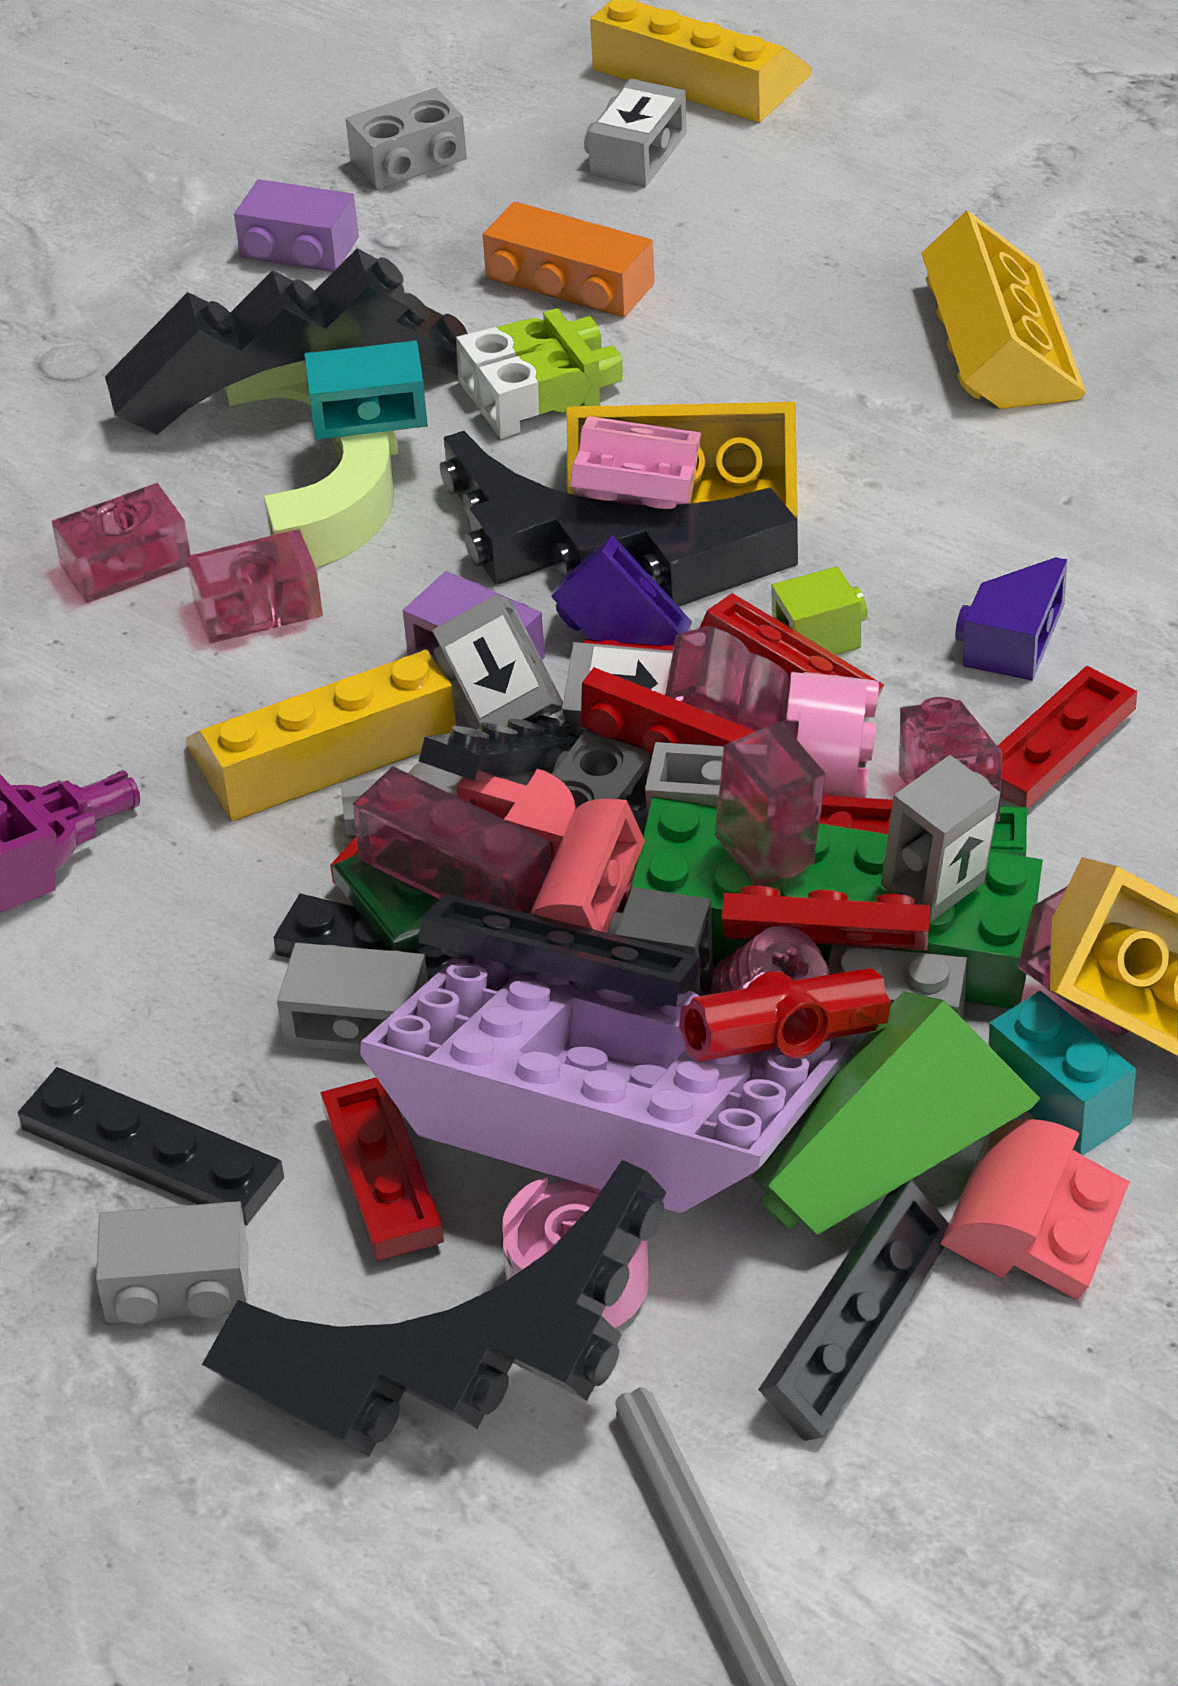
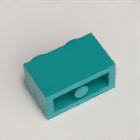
(366, 390)
(1067, 1067)

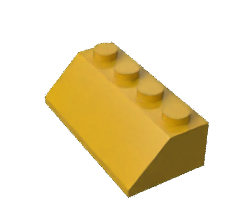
(707, 61)
(999, 318)
(739, 448)
(324, 735)
(1118, 951)

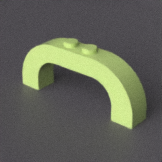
(349, 503)

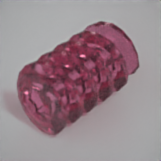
(774, 949)

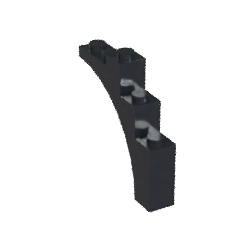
(207, 348)
(684, 548)
(458, 1358)

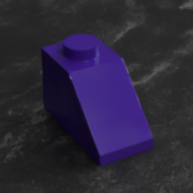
(618, 600)
(1013, 619)

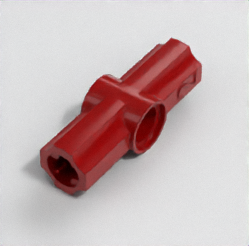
(784, 1014)

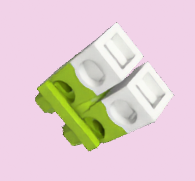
(535, 368)

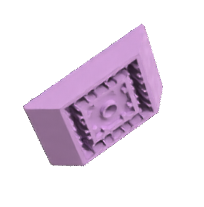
(585, 1081)

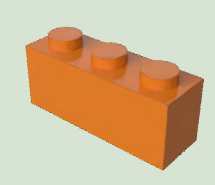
(569, 259)

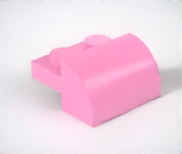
(635, 463)

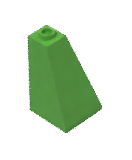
(890, 1114)

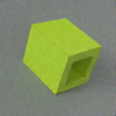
(821, 608)

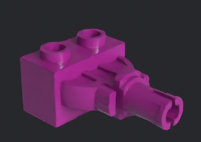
(47, 824)

